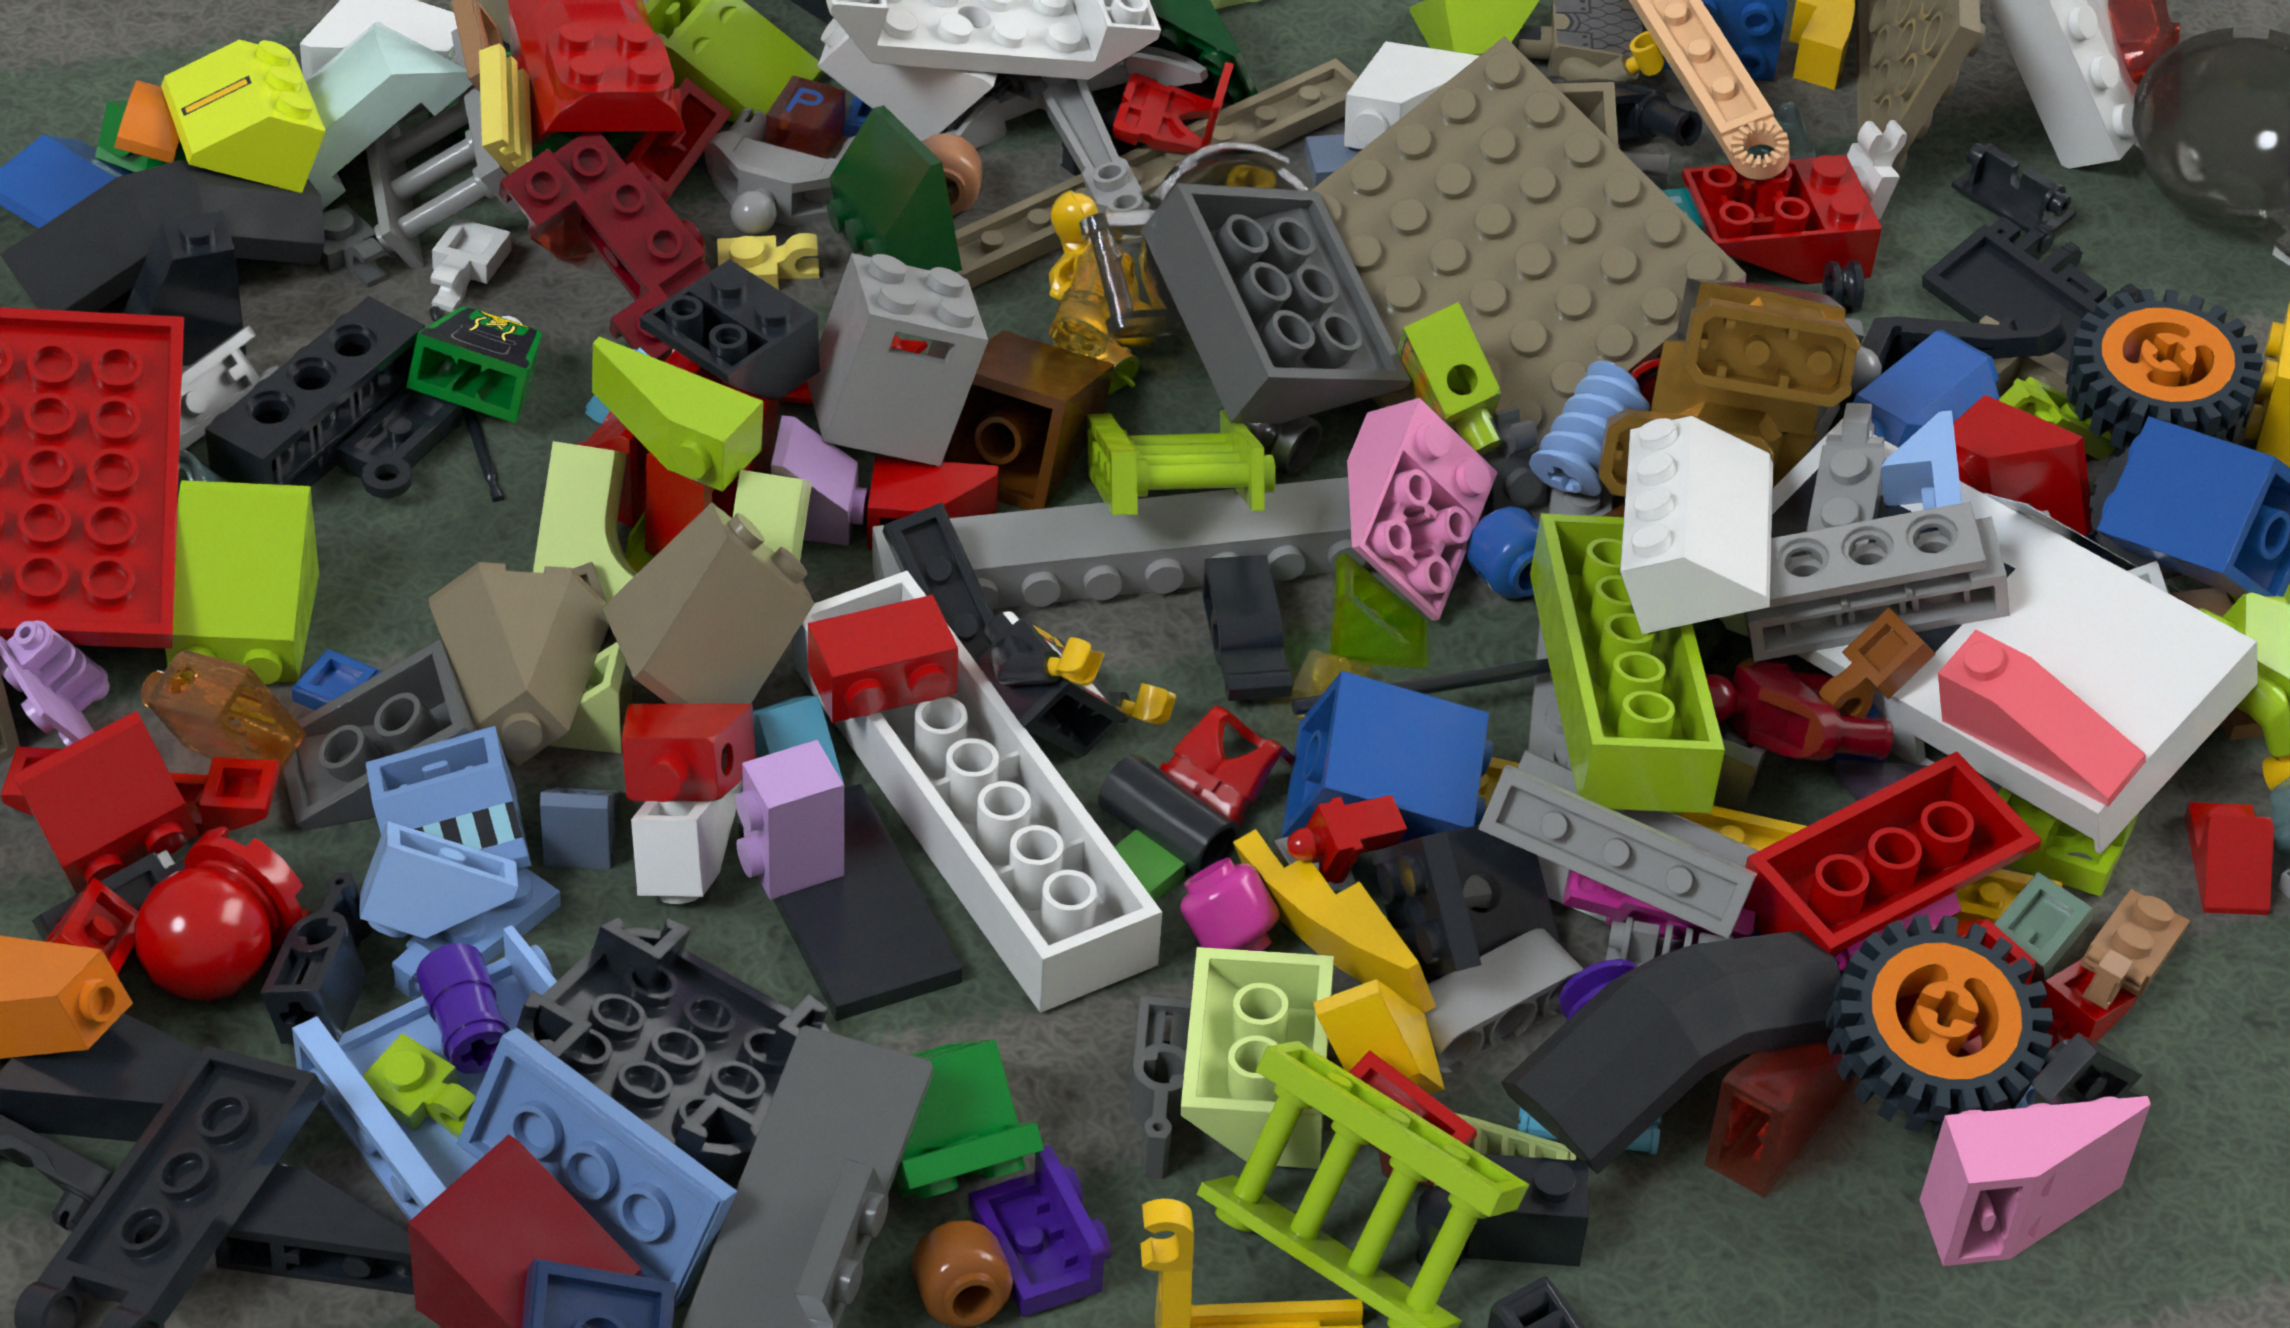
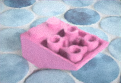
(1415, 500)
(2024, 1172)

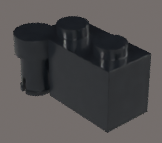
(1543, 1229)

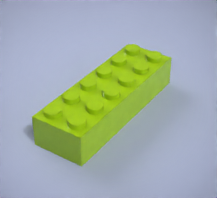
(1627, 700)

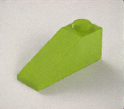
(677, 415)

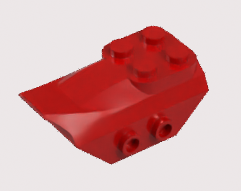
(594, 68)

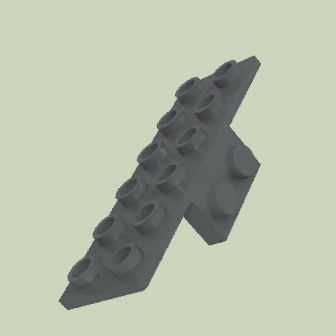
(813, 1186)

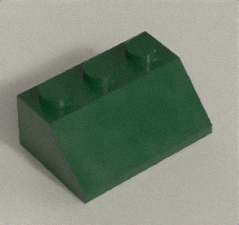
(893, 197)

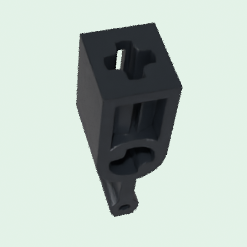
(1246, 627)
(320, 965)

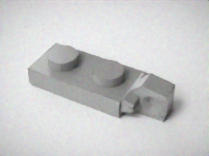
(1849, 474)

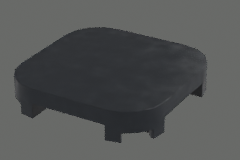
(672, 1039)

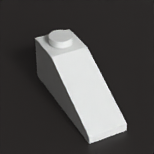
(681, 846)

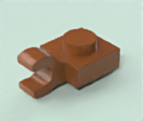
(1880, 659)

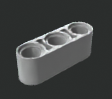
(1504, 995)

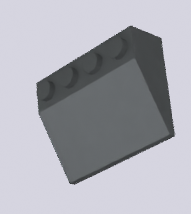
(1271, 301)

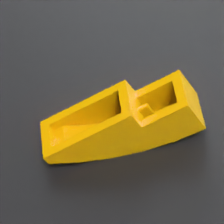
(1823, 38)

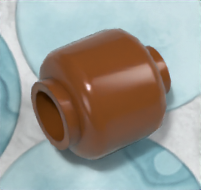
(961, 1274)

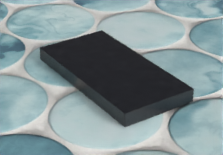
(871, 929)

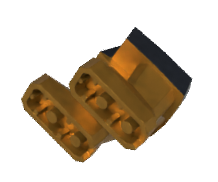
(1749, 365)

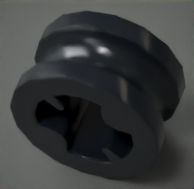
(1844, 284)

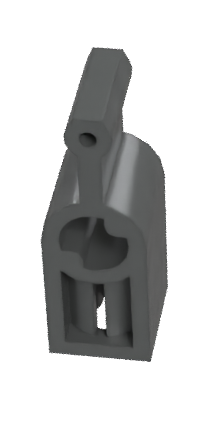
(1159, 1078)

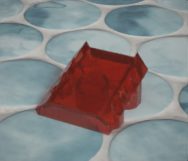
(2142, 33)

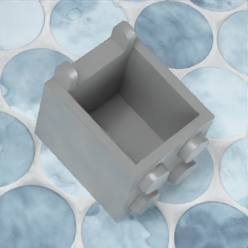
(890, 396)

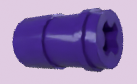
(462, 1005)

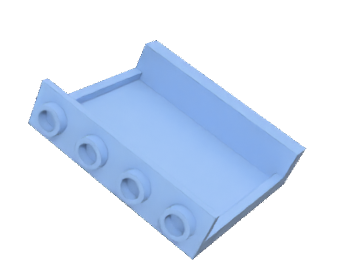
(409, 1162)

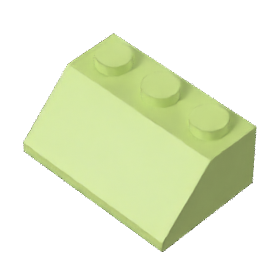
(1237, 1011)

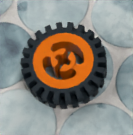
(2172, 349)
(1958, 985)

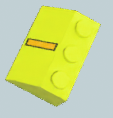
(247, 114)

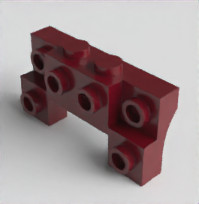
(621, 219)

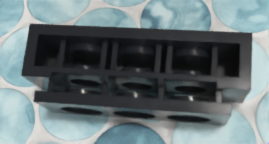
(315, 401)

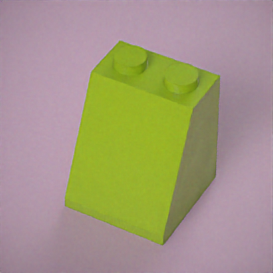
(245, 575)

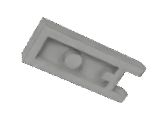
(216, 385)

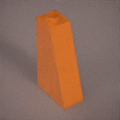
(55, 997)

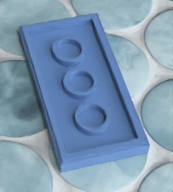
(613, 1164)

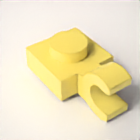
(771, 262)

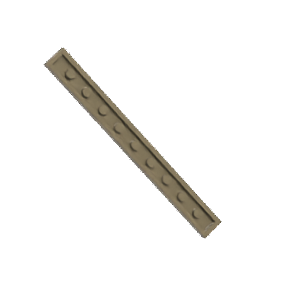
(1265, 119)

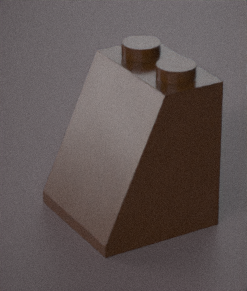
(1029, 416)

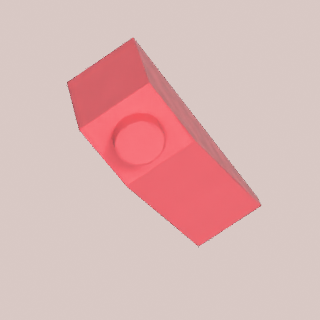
(2034, 718)

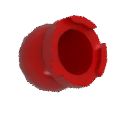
(217, 919)

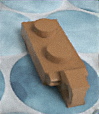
(2131, 947)

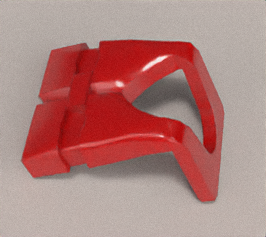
(1155, 114)
(1220, 781)

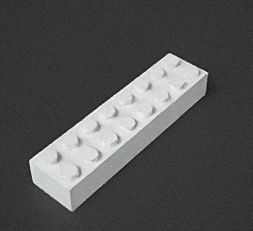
(1001, 825)

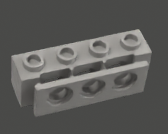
(1843, 587)

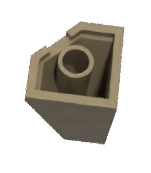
(521, 649)

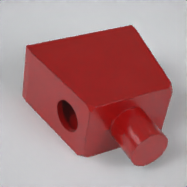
(678, 749)

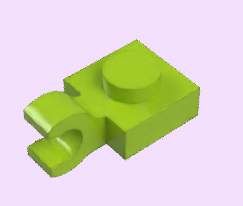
(418, 1085)

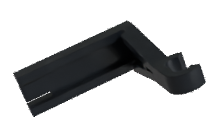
(1897, 336)

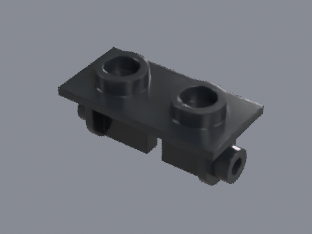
(2021, 200)

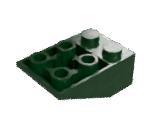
(1199, 33)

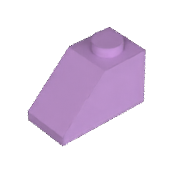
(835, 491)

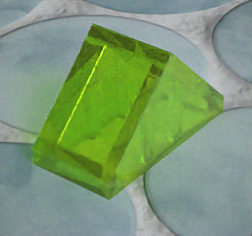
(1373, 622)

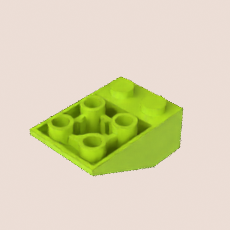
(729, 51)

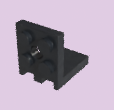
(1427, 901)

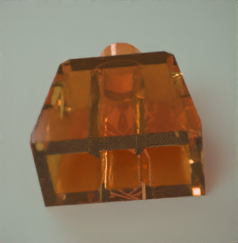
(201, 697)

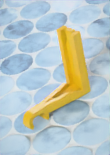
(1174, 1291)

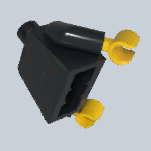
(1055, 686)

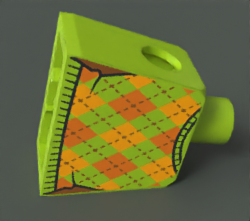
(1447, 359)

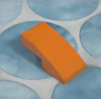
(148, 125)

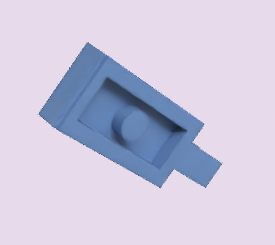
(531, 904)

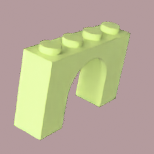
(584, 505)

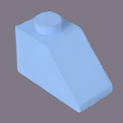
(431, 883)

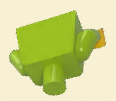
(2268, 703)

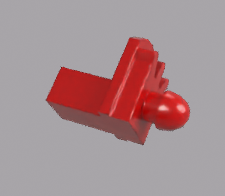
(1343, 832)

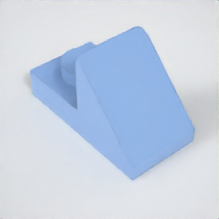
(1924, 467)

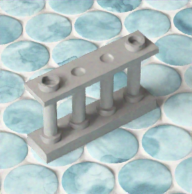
(395, 187)
(1633, 851)

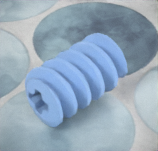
(1572, 449)

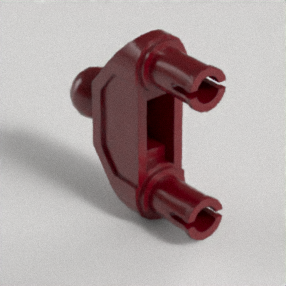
(1788, 715)

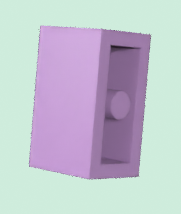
(791, 819)

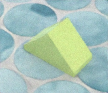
(603, 706)

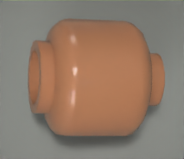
(961, 169)

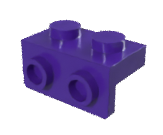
(1044, 1234)

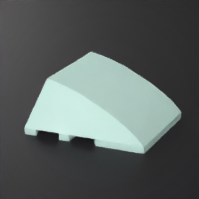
(369, 91)

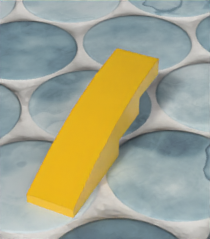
(1338, 924)

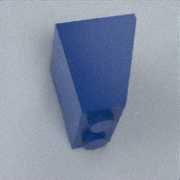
(2204, 509)
(1393, 741)

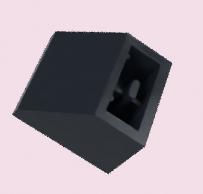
(740, 331)

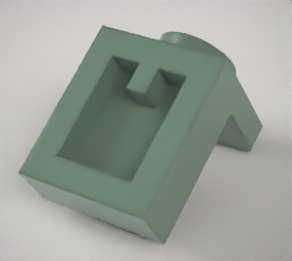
(2045, 923)

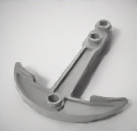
(1080, 125)

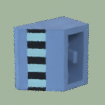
(453, 792)

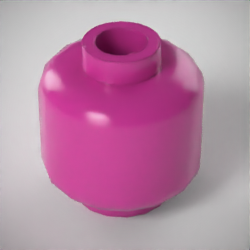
(1229, 907)

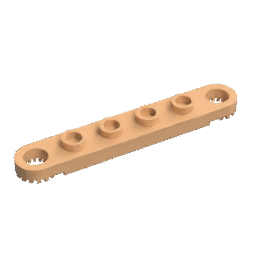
(1716, 84)

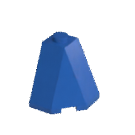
(1929, 379)

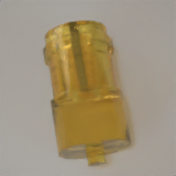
(1084, 309)

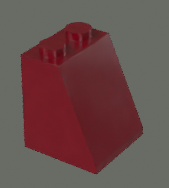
(487, 1229)

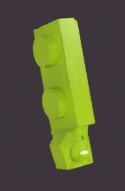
(2053, 406)

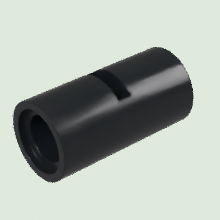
(1167, 813)

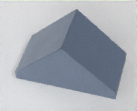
(578, 827)

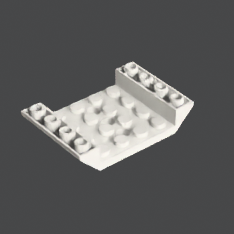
(1010, 35)

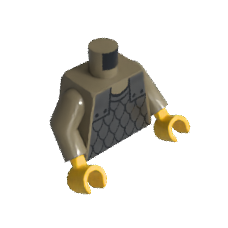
(1592, 42)

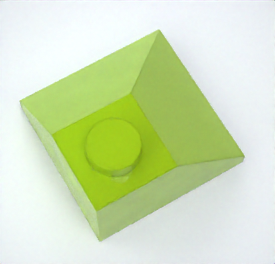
(1470, 24)

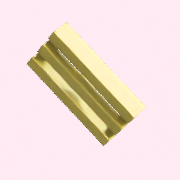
(505, 108)

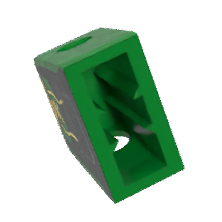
(476, 362)

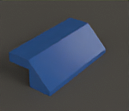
(52, 178)

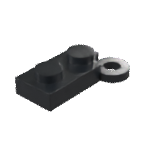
(397, 441)

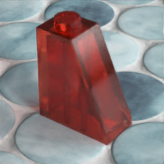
(1771, 1112)

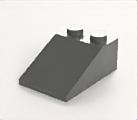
(386, 715)

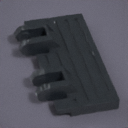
(2005, 279)

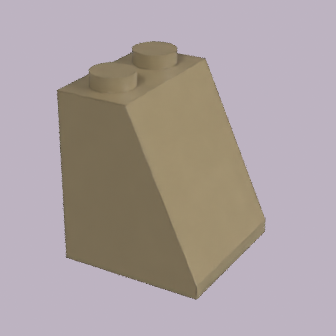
(710, 612)

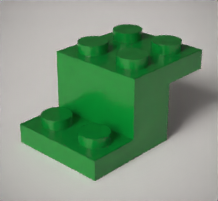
(964, 1123)

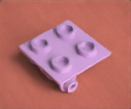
(54, 677)

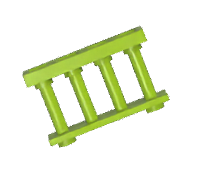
(1131, 465)
(1417, 1154)

